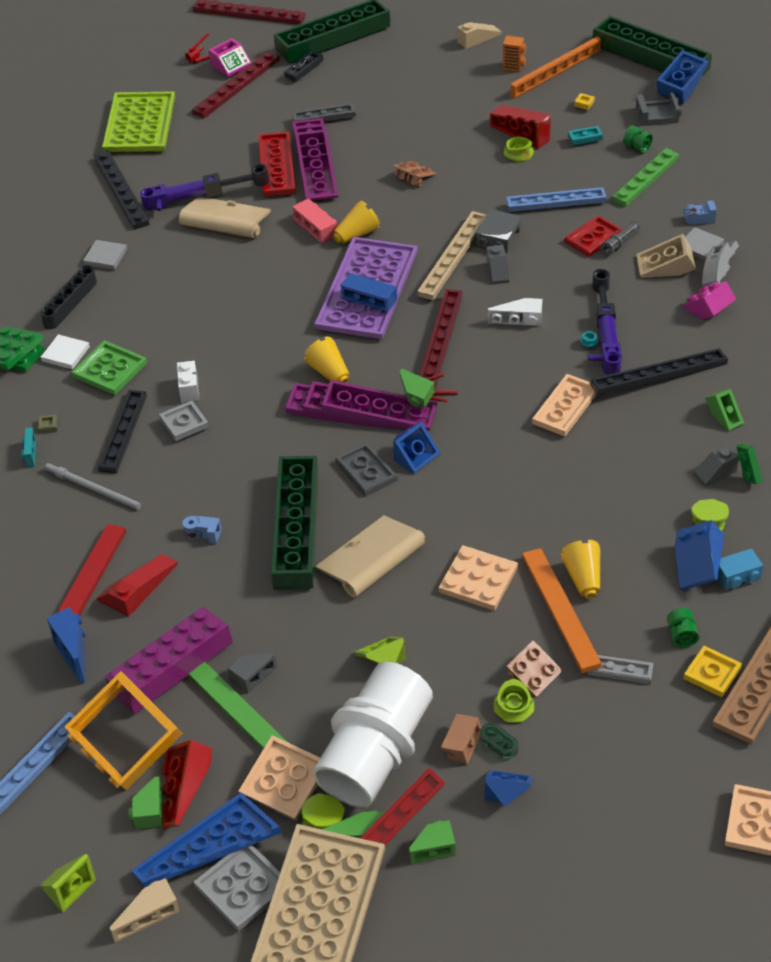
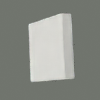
(65, 351)

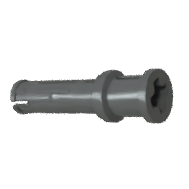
(616, 240)

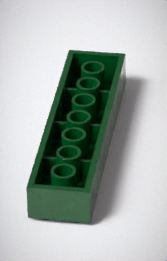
(332, 30)
(643, 44)
(295, 523)

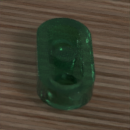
(500, 741)

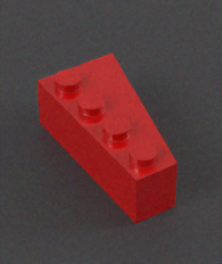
(522, 123)

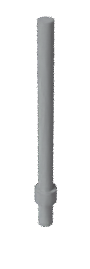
(63, 473)

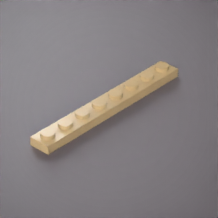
(451, 257)

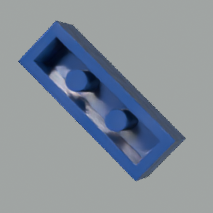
(369, 292)

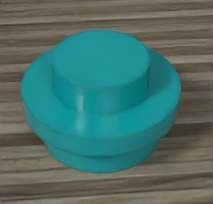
(589, 339)

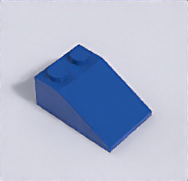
(681, 76)
(698, 554)
(69, 641)

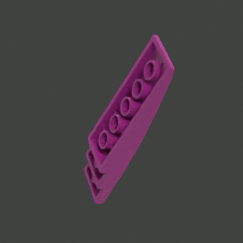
(315, 159)
(357, 405)

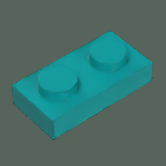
(585, 135)
(29, 445)

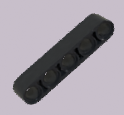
(68, 297)

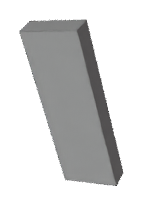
(624, 669)

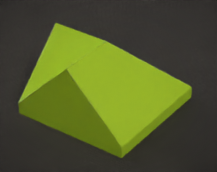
(389, 649)
(69, 882)

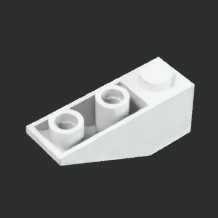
(519, 312)

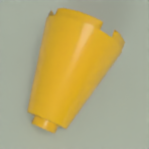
(356, 223)
(327, 360)
(583, 566)

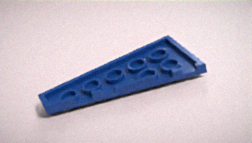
(219, 834)

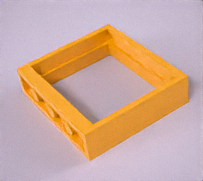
(96, 705)

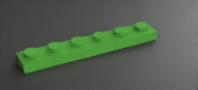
(645, 177)

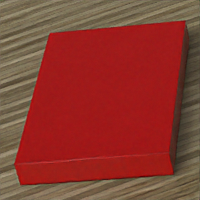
(590, 236)

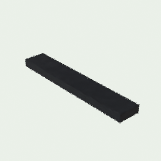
(122, 431)

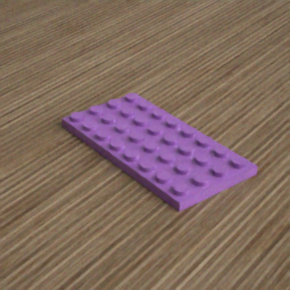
(374, 260)

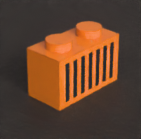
(513, 53)

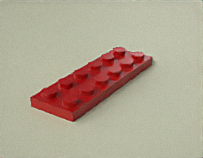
(277, 156)

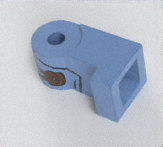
(700, 214)
(202, 527)

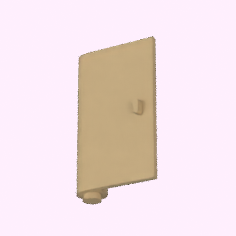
(223, 216)
(372, 554)

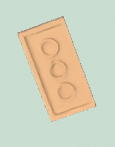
(565, 405)

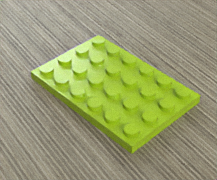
(139, 122)

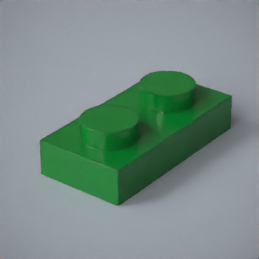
(29, 359)
(749, 463)

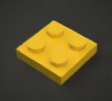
(712, 671)

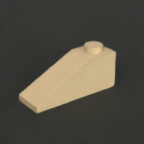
(475, 33)
(148, 908)

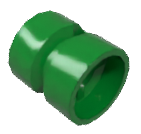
(638, 139)
(682, 627)

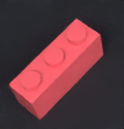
(314, 220)

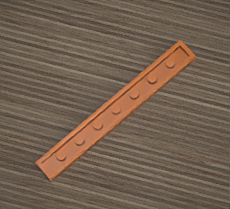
(555, 67)
(561, 611)

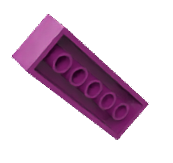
(173, 656)

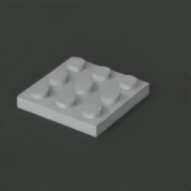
(240, 885)

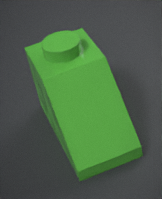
(417, 389)
(724, 409)
(147, 806)
(433, 843)

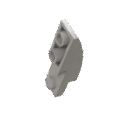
(717, 262)

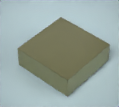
(47, 423)

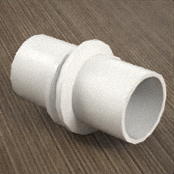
(372, 734)

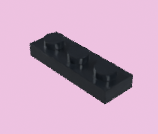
(303, 66)

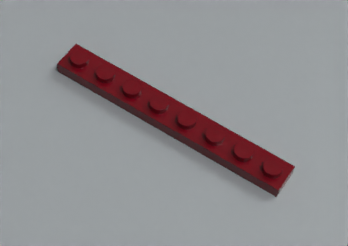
(249, 12)
(235, 84)
(441, 334)

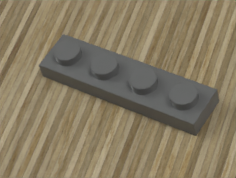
(327, 113)

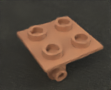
(412, 172)
(533, 668)

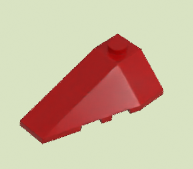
(132, 589)
(184, 771)

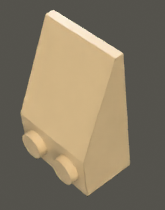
(667, 259)

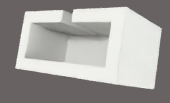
(187, 381)

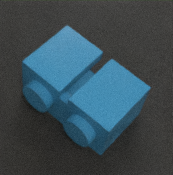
(739, 568)

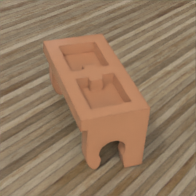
(462, 738)

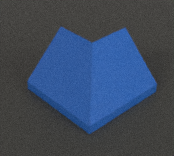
(414, 448)
(505, 786)

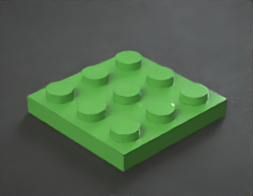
(109, 367)

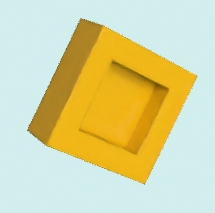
(584, 101)

